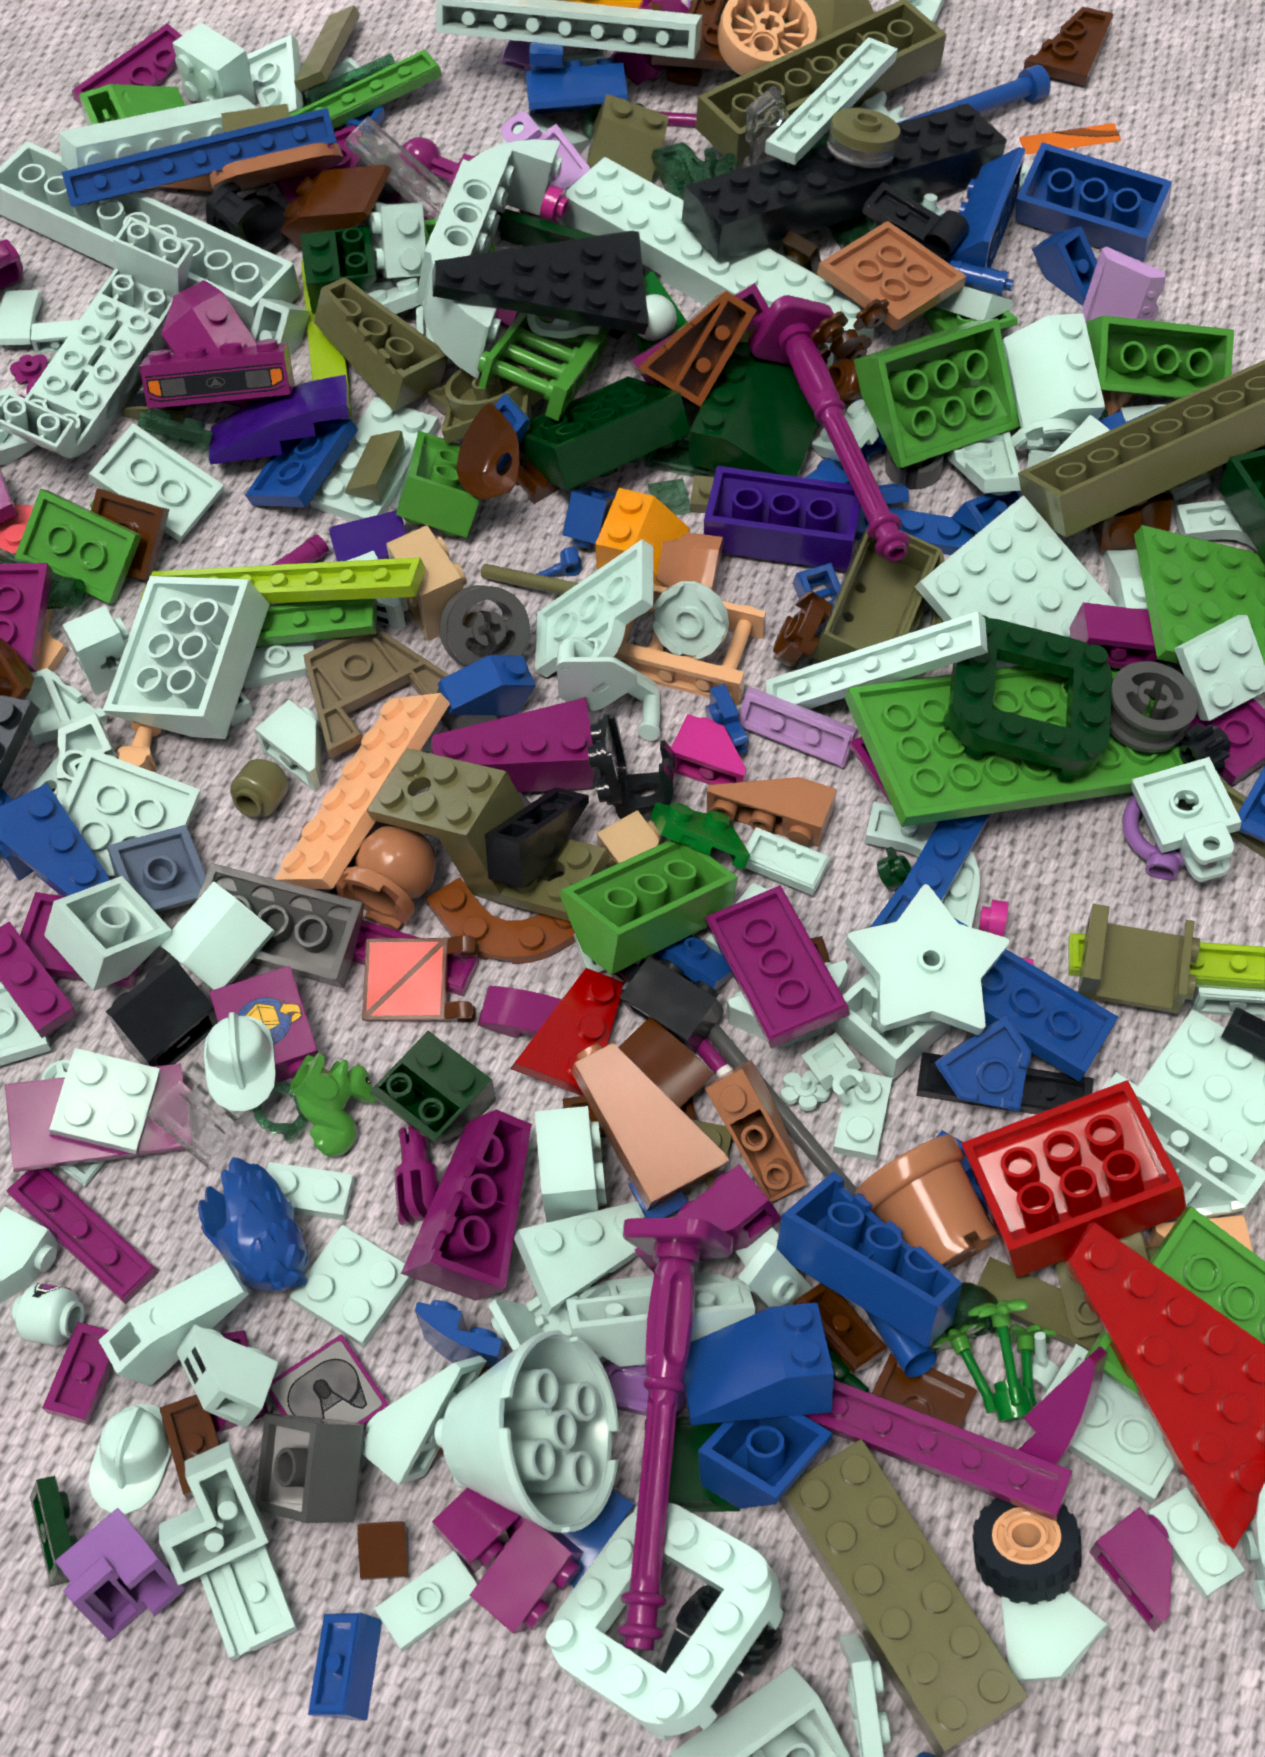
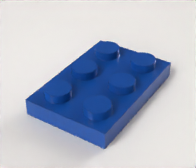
(302, 467)

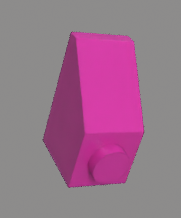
(707, 753)

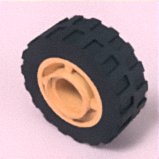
(1021, 1571)

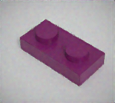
(79, 1376)

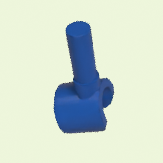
(569, 565)

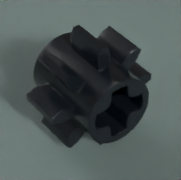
(1205, 743)

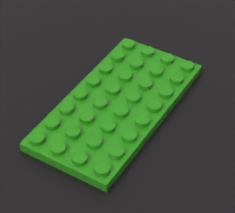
(935, 779)

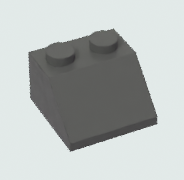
(309, 1468)

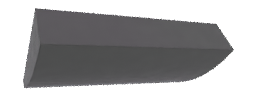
(311, 927)

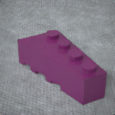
(534, 747)
(475, 1210)

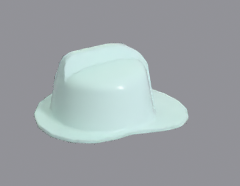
(239, 1063)
(130, 1459)

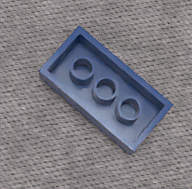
(1109, 201)

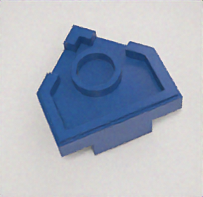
(988, 1066)

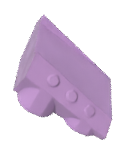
(1123, 288)

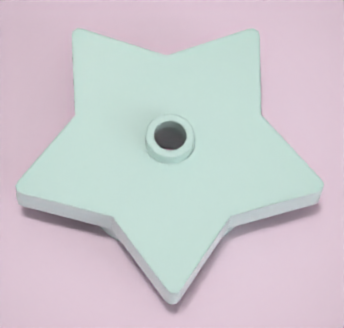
(928, 966)

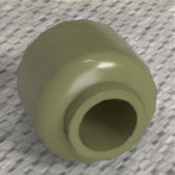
(259, 788)

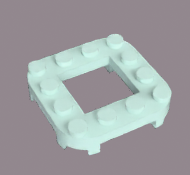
(684, 1695)

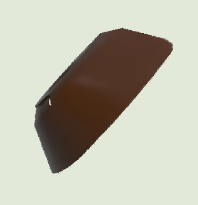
(482, 447)

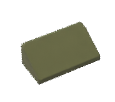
(376, 465)

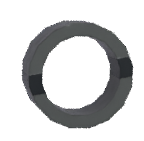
(914, 477)

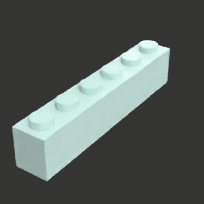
(145, 132)

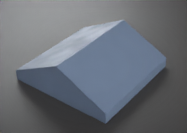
(160, 867)

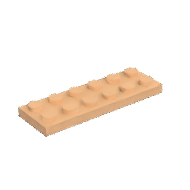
(342, 820)

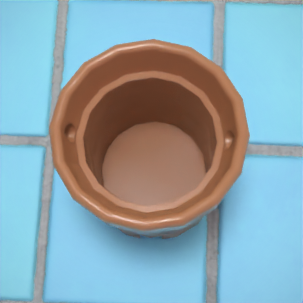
(931, 1201)

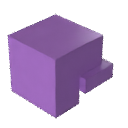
(116, 1575)

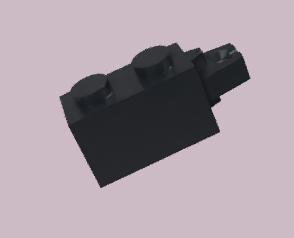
(670, 1000)

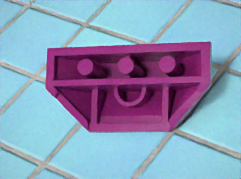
(206, 319)

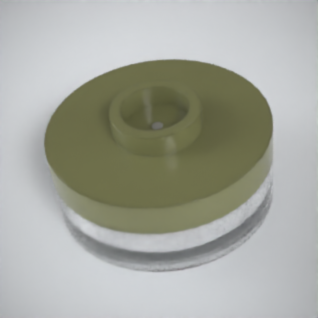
(863, 137)

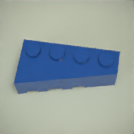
(868, 1261)

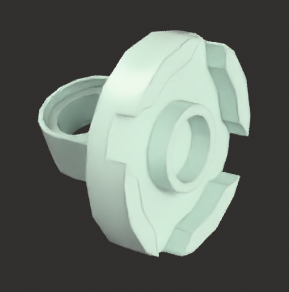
(690, 619)

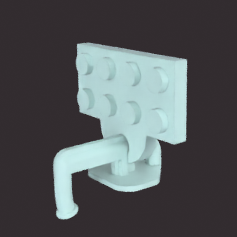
(585, 629)

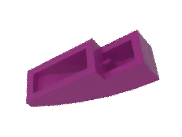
(1065, 1410)

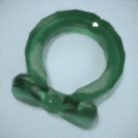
(288, 1130)

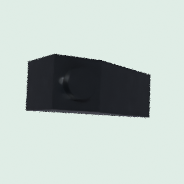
(532, 837)

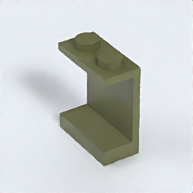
(1137, 964)

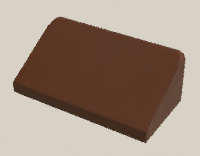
(844, 1329)

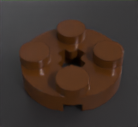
(798, 633)

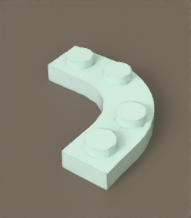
(1210, 522)
(887, 832)

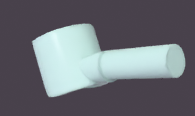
(1043, 1369)

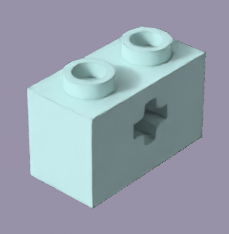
(97, 646)

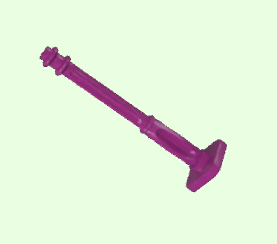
(786, 339)
(676, 1250)

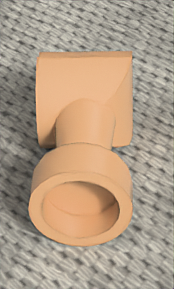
(139, 751)

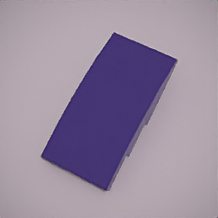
(265, 424)

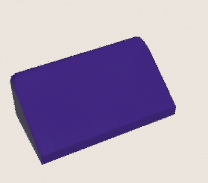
(366, 535)

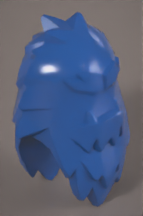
(255, 1228)

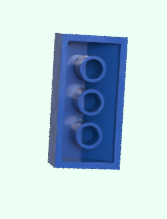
(989, 209)

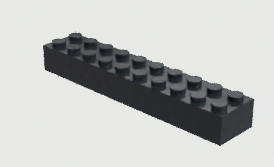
(776, 197)

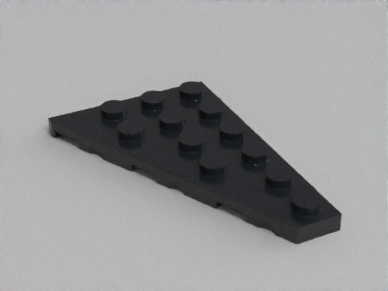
(570, 280)

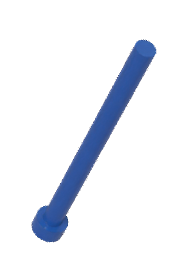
(1031, 86)

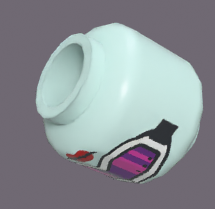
(47, 1314)

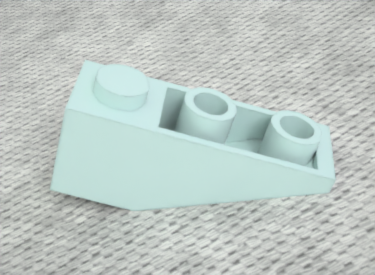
(149, 1335)

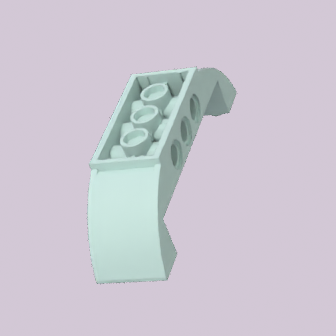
(498, 177)
(103, 353)

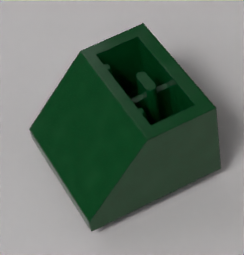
(335, 256)
(435, 1090)

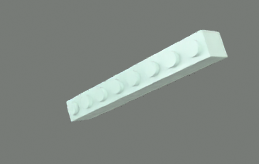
(574, 25)

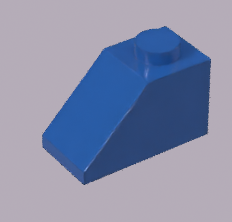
(1067, 262)
(587, 515)
(489, 686)

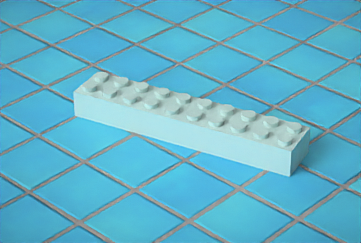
(37, 198)
(618, 200)

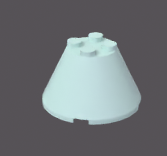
(537, 1433)

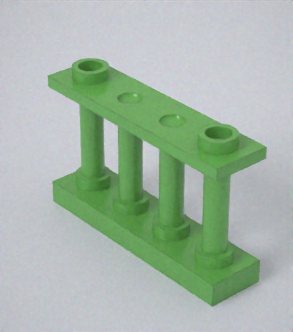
(568, 376)

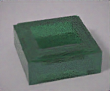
(672, 495)

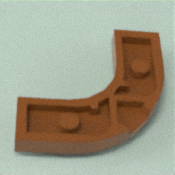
(499, 938)

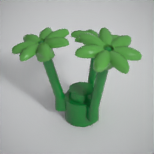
(1012, 1396)

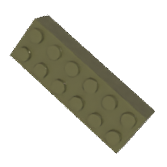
(902, 1599)

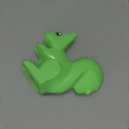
(323, 1097)

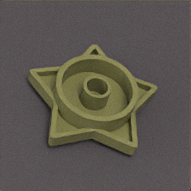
(463, 399)

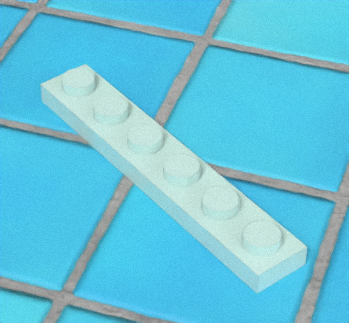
(838, 92)
(884, 662)

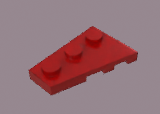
(576, 1023)

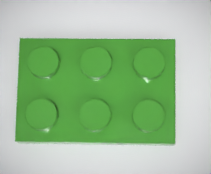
(79, 544)

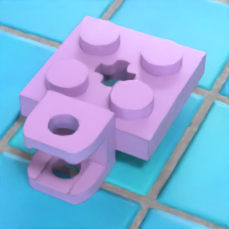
(572, 165)

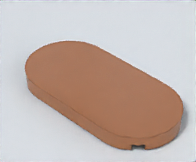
(278, 166)

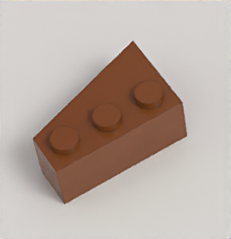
(699, 349)

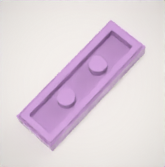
(797, 727)

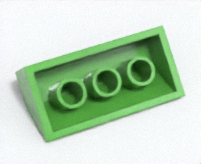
(1158, 356)
(646, 903)

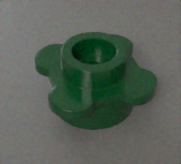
(893, 869)

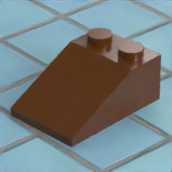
(334, 200)

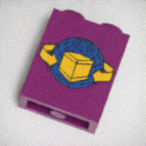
(278, 1004)

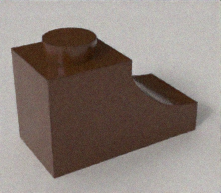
(1120, 530)

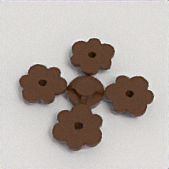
(848, 343)

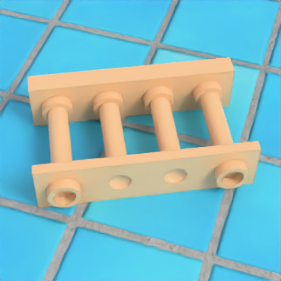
(692, 674)

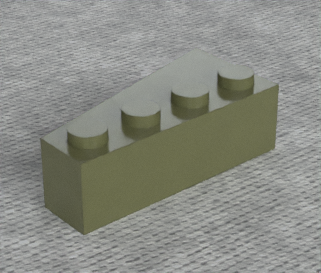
(379, 344)

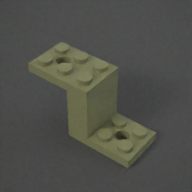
(463, 807)

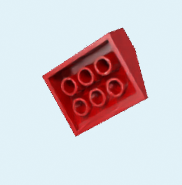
(1074, 1169)

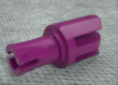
(414, 1178)

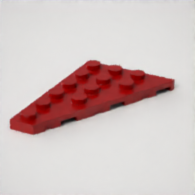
(1190, 1371)

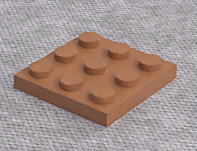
(892, 268)

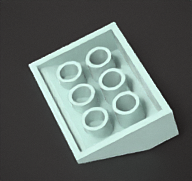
(188, 655)

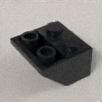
(162, 1016)

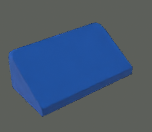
(984, 509)
(345, 1666)

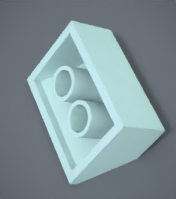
(1054, 370)
(775, 1721)

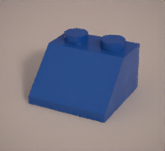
(759, 1458)

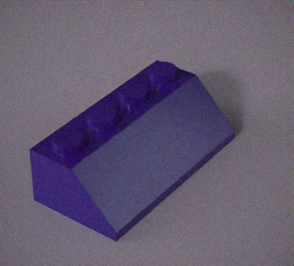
(783, 517)

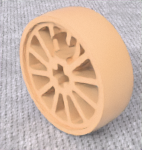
(764, 35)

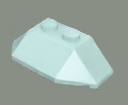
(1211, 1173)
(615, 1313)

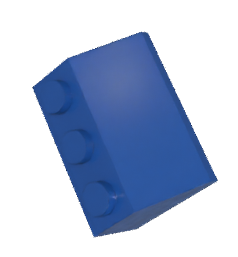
(574, 86)

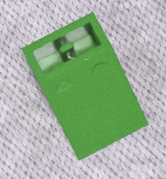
(125, 101)

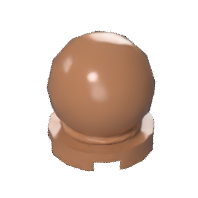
(389, 874)

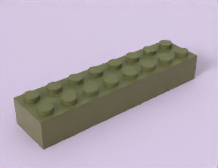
(802, 71)
(1149, 454)

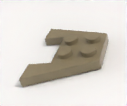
(356, 672)

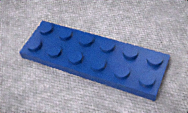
(1048, 1014)

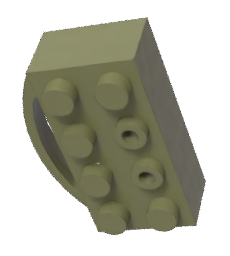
(877, 598)

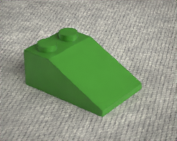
(433, 490)

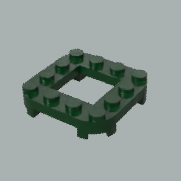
(1088, 713)

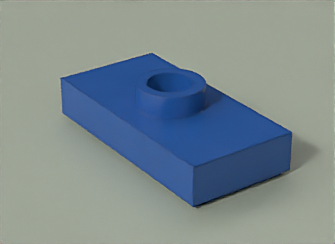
(697, 961)

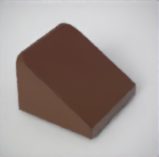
(383, 1550)

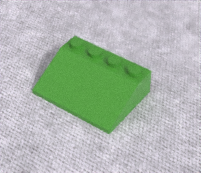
(939, 391)

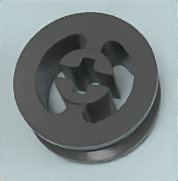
(513, 624)
(1169, 716)

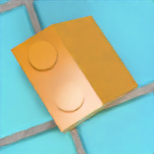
(635, 518)

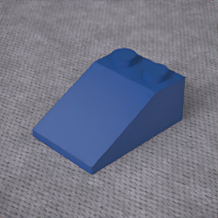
(761, 1368)

